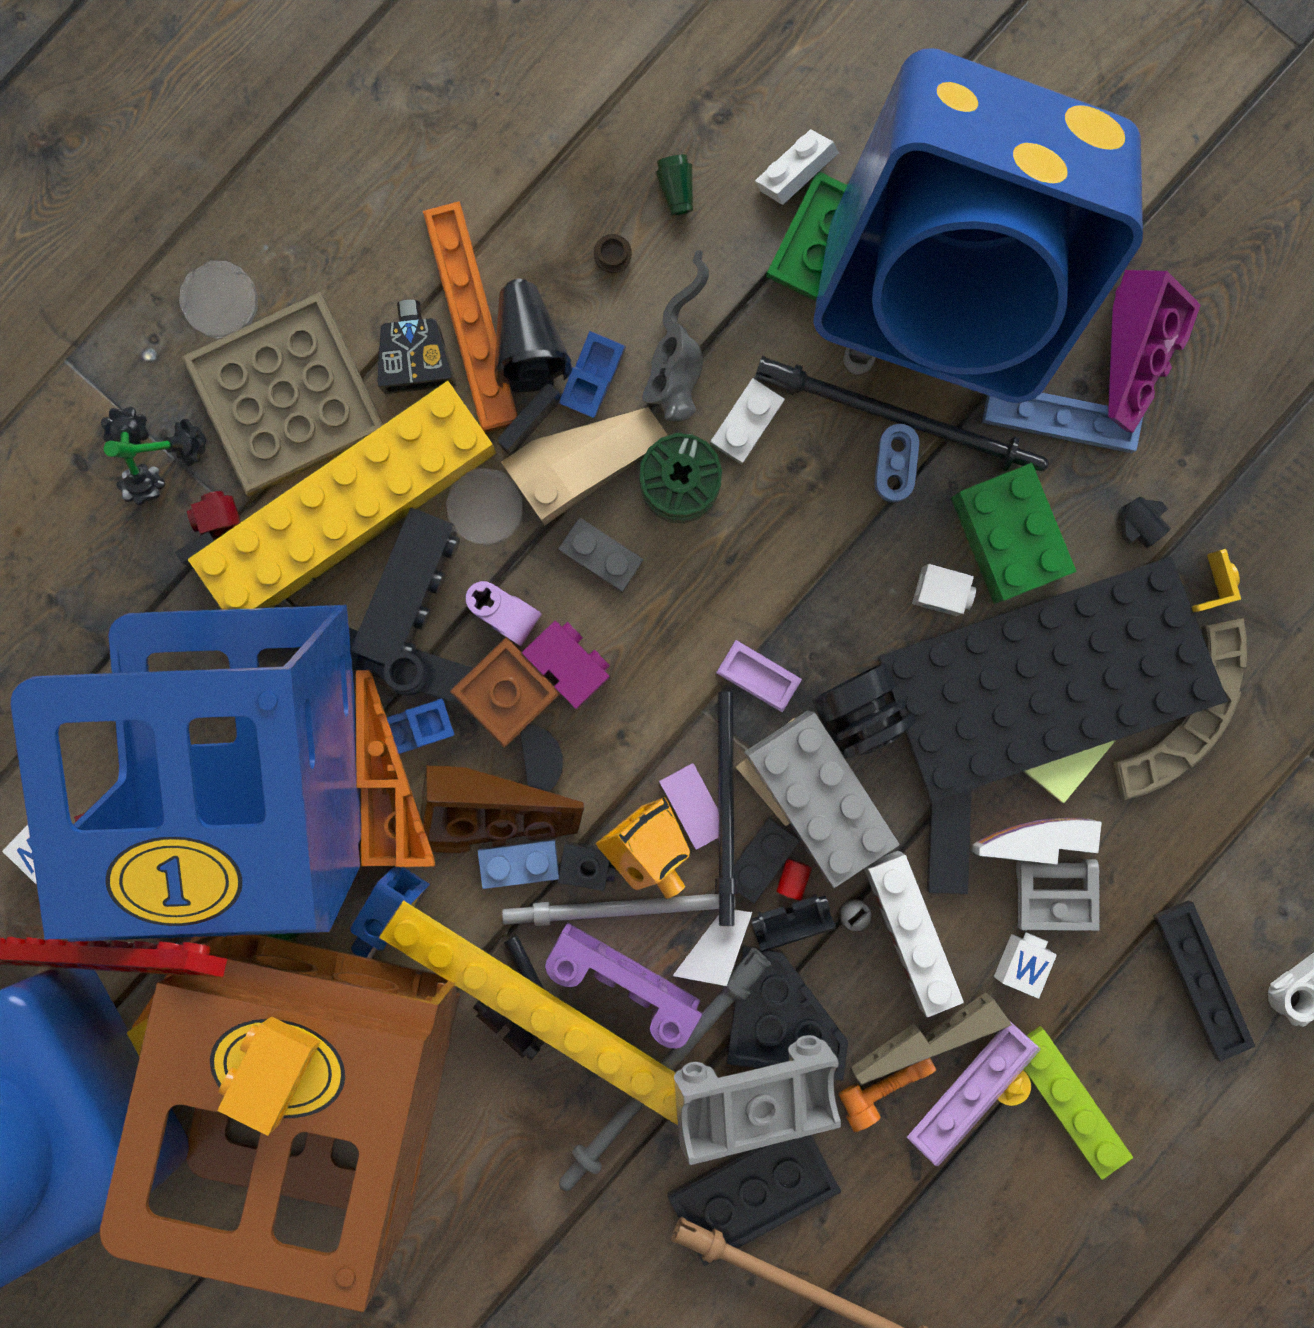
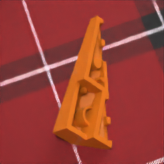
(389, 816)

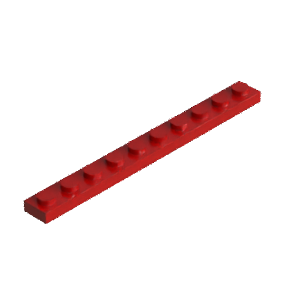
(116, 955)

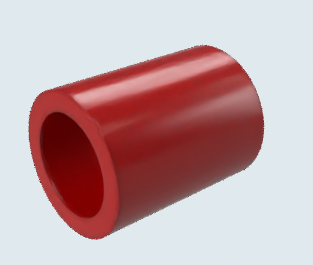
(794, 879)

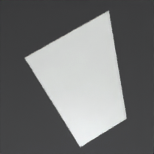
(715, 952)

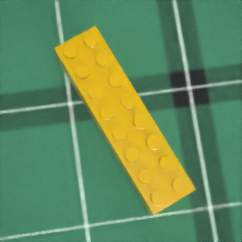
(344, 503)

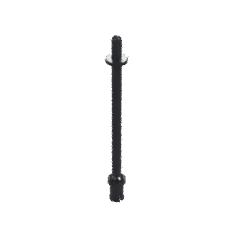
(797, 380)

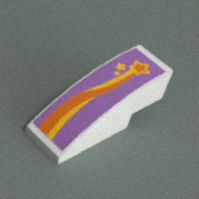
(1041, 840)

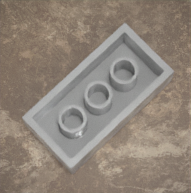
(821, 798)

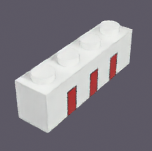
(913, 934)

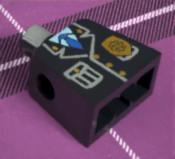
(412, 353)

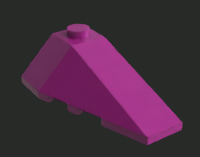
(1148, 324)

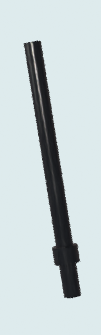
(726, 884)

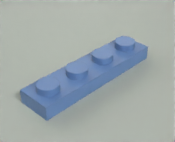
(1062, 419)

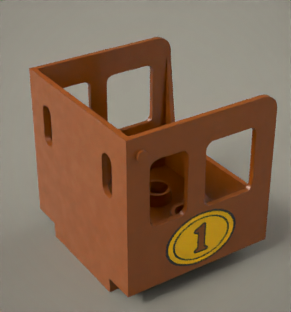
(367, 1084)

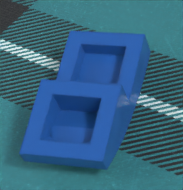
(592, 374)
(420, 726)

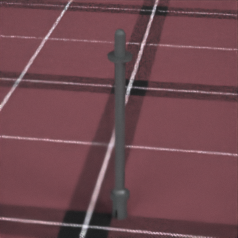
(738, 987)

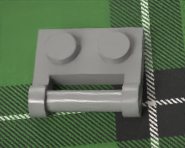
(1058, 907)

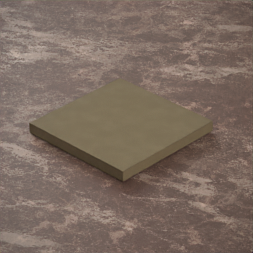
(283, 394)

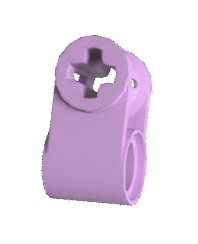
(507, 615)

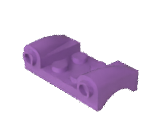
(673, 1009)

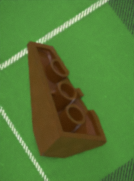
(476, 808)

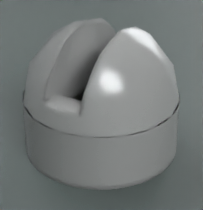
(856, 356)
(850, 909)

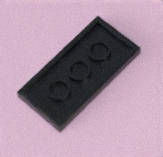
(757, 1190)

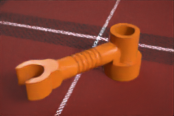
(860, 1102)

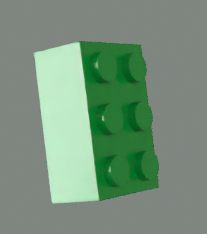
(1013, 533)

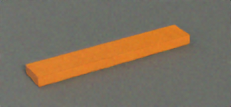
(469, 314)

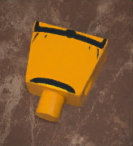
(648, 848)

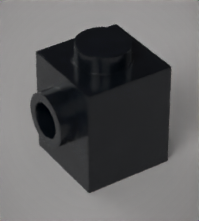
(585, 867)

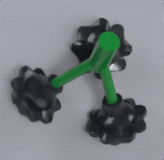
(122, 437)

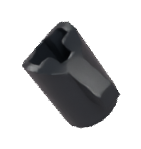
(1143, 521)

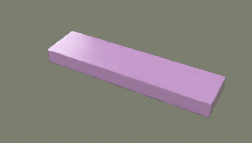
(973, 1093)

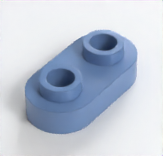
(897, 464)

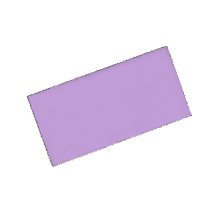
(758, 676)
(692, 805)

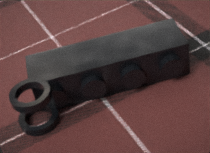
(403, 597)

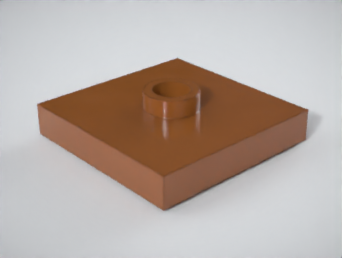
(505, 692)

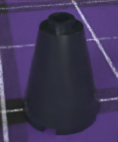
(527, 341)

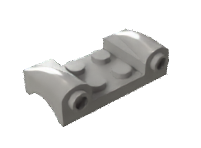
(757, 1105)

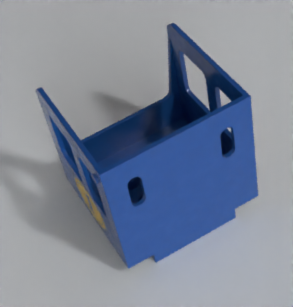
(190, 832)

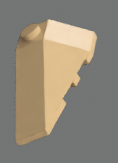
(576, 462)

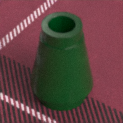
(676, 182)

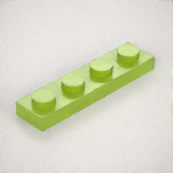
(1075, 1107)

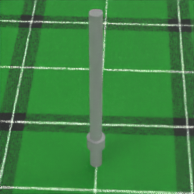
(542, 913)

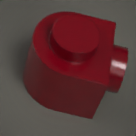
(214, 514)

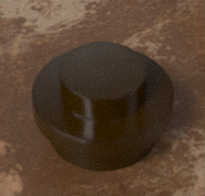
(612, 253)

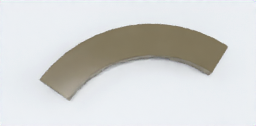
(1195, 732)

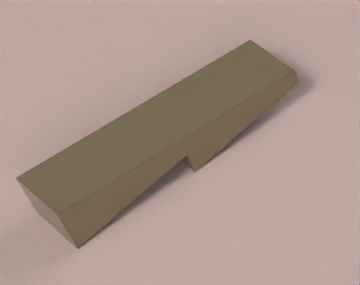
(911, 1046)

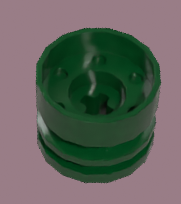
(672, 499)

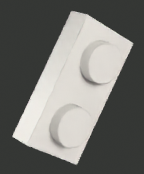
(796, 166)
(747, 421)

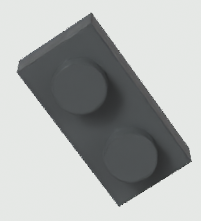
(601, 554)

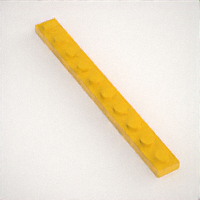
(532, 1008)

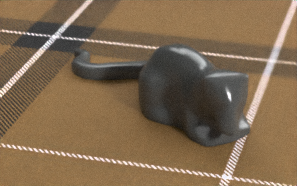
(677, 356)

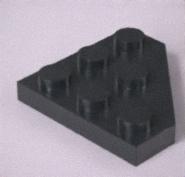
(777, 1016)

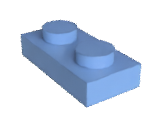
(518, 864)

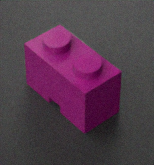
(578, 672)

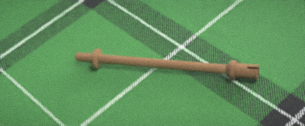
(713, 1247)

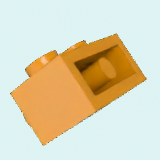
(267, 1075)

